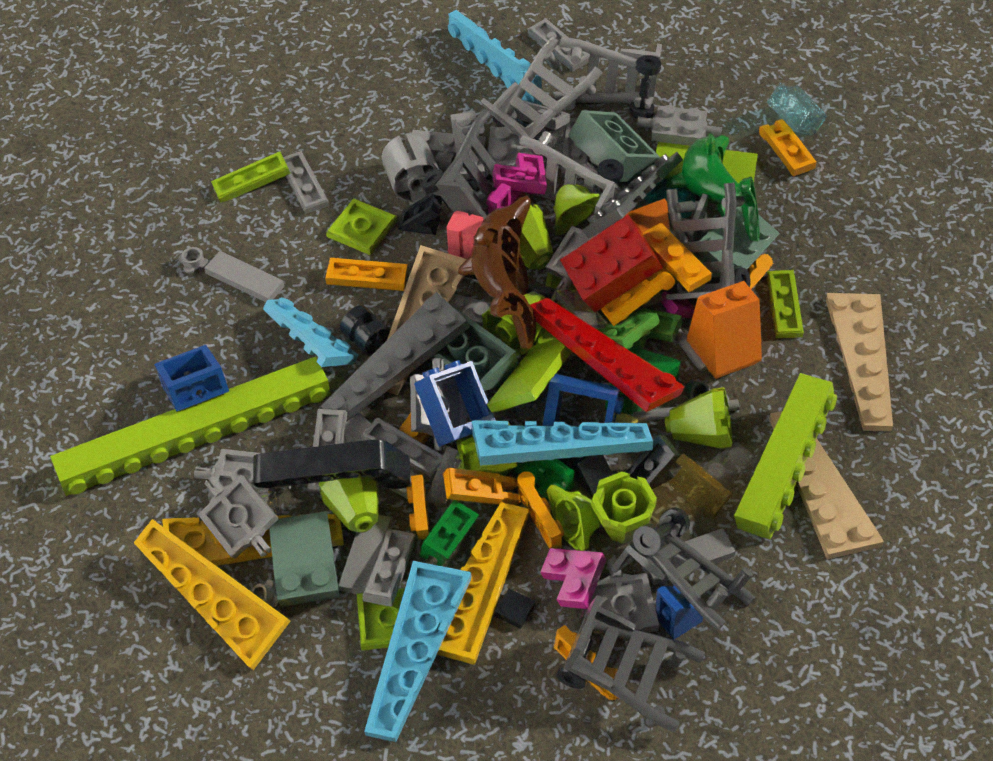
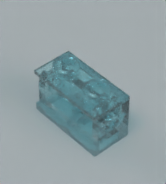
(797, 109)

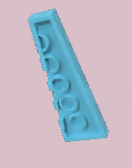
(488, 51)
(502, 443)
(419, 630)

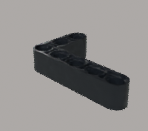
(333, 462)

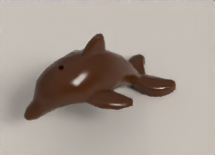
(501, 269)

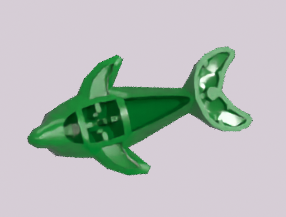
(706, 174)

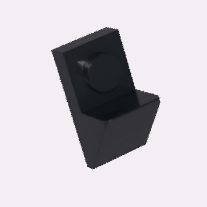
(422, 216)
(655, 463)
(588, 470)

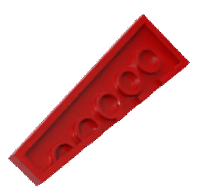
(618, 365)

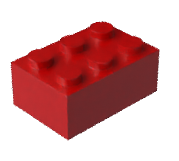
(611, 263)

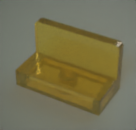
(700, 487)

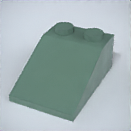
(303, 559)

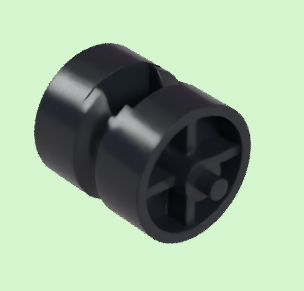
(364, 329)

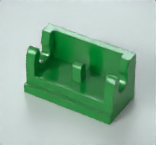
(546, 474)
(448, 532)

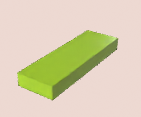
(250, 177)
(784, 304)

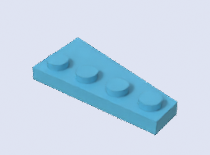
(316, 337)

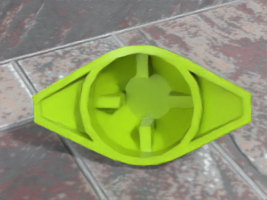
(573, 206)
(575, 516)

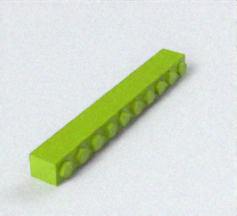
(183, 430)

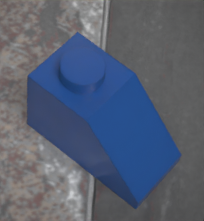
(675, 611)

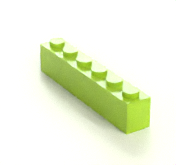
(785, 456)

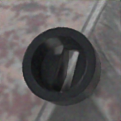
(697, 384)

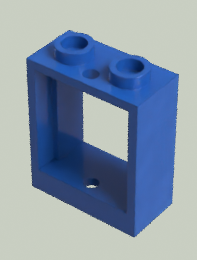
(204, 375)
(561, 383)
(471, 393)

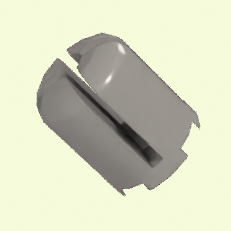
(406, 167)

